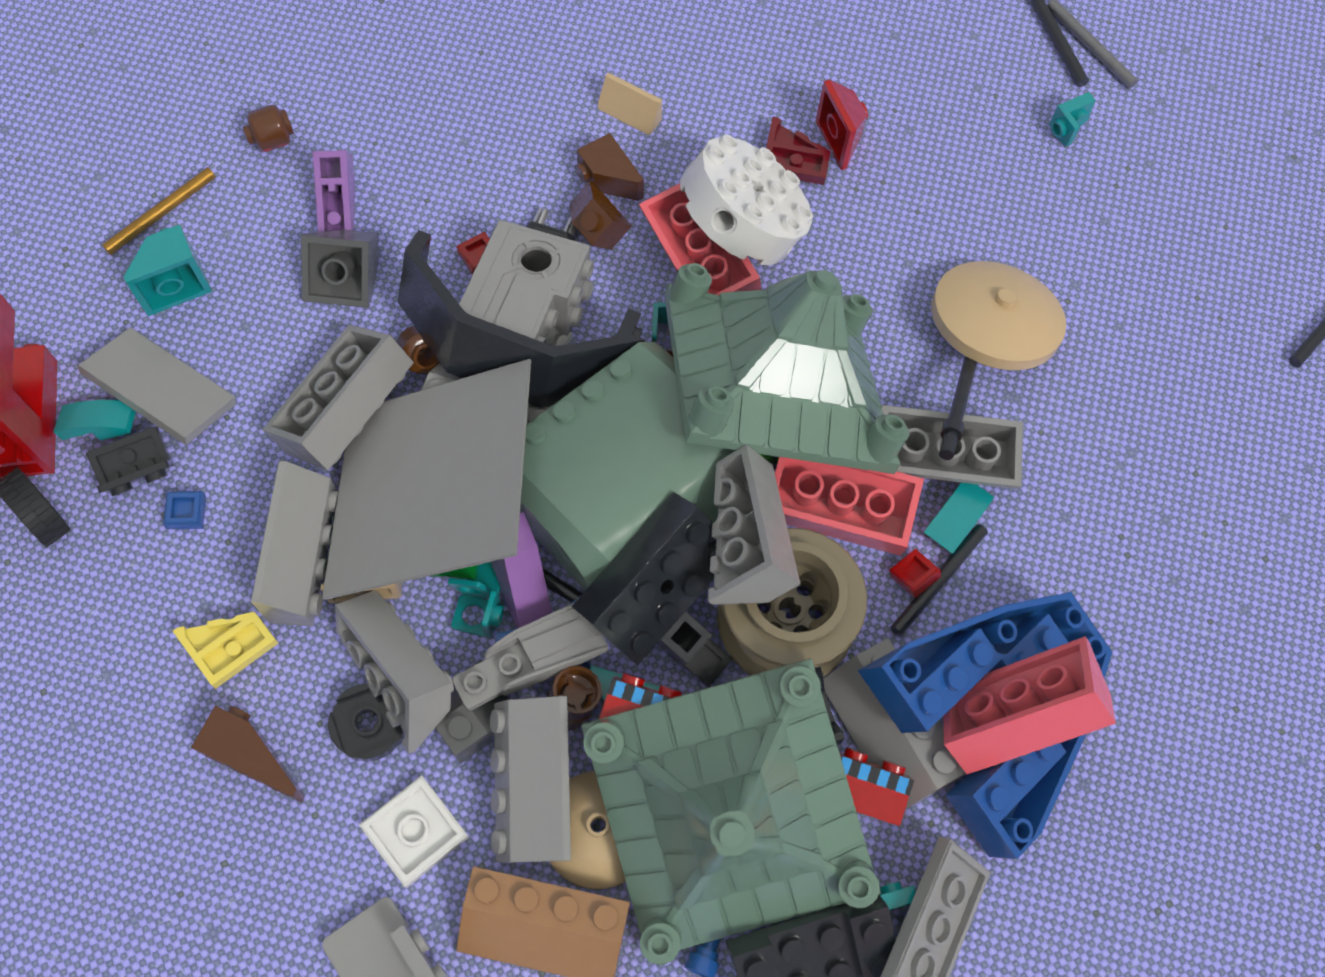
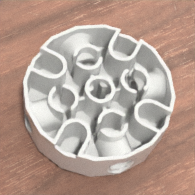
(746, 200)

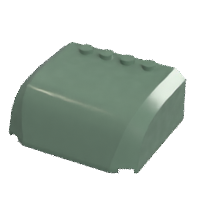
(610, 460)

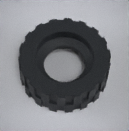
(32, 508)

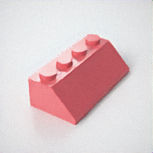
(689, 244)
(849, 502)
(1029, 707)

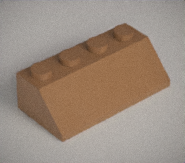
(541, 925)

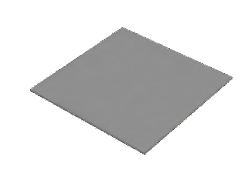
(432, 483)

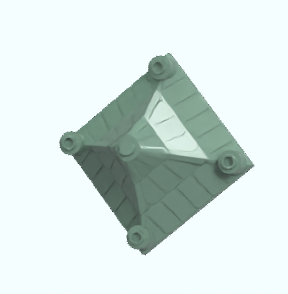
(780, 371)
(730, 809)

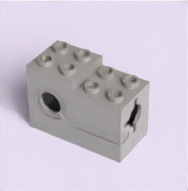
(530, 282)

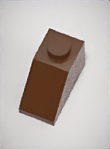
(609, 169)
(597, 217)

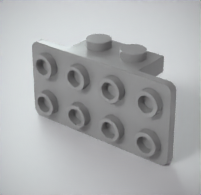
(380, 946)

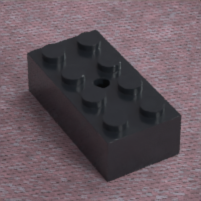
(652, 579)

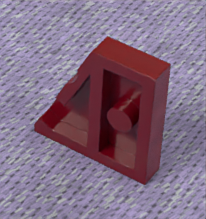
(798, 154)

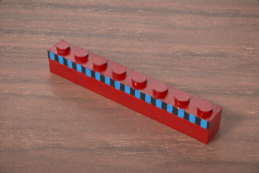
(875, 789)

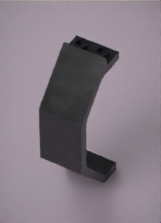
(476, 346)

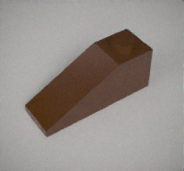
(241, 747)

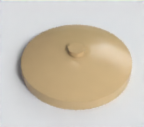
(998, 315)

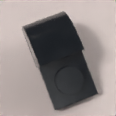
(692, 648)

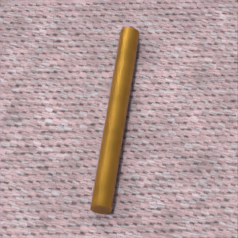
(158, 211)

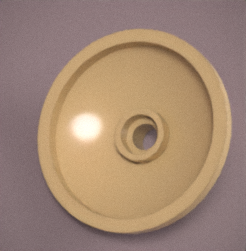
(593, 854)

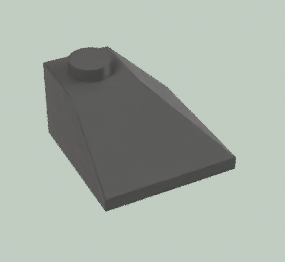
(339, 267)
(467, 730)

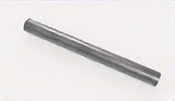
(1092, 44)

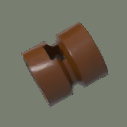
(582, 693)

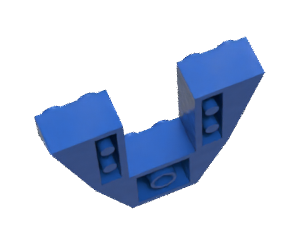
(928, 676)

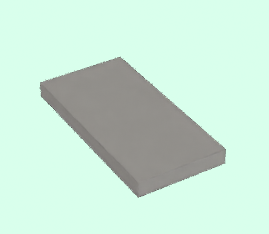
(157, 385)
(938, 914)

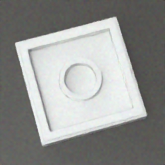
(413, 831)

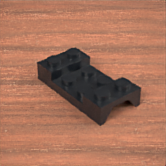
(819, 944)

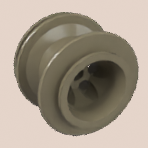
(771, 640)

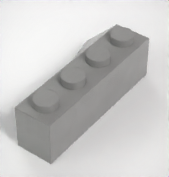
(751, 532)
(395, 666)

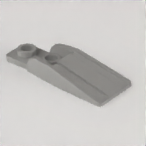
(530, 657)

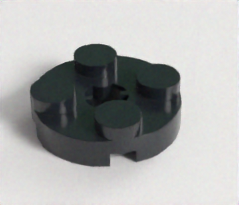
(344, 726)

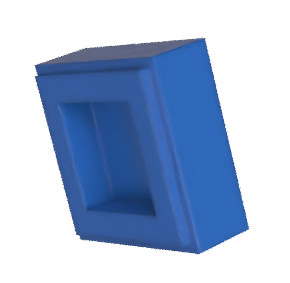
(184, 510)

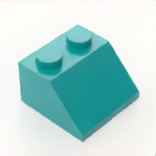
(166, 272)

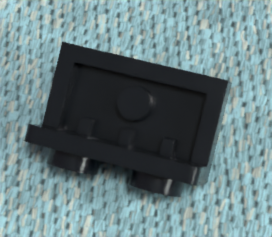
(130, 460)

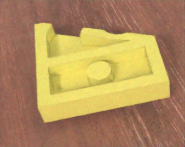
(226, 645)

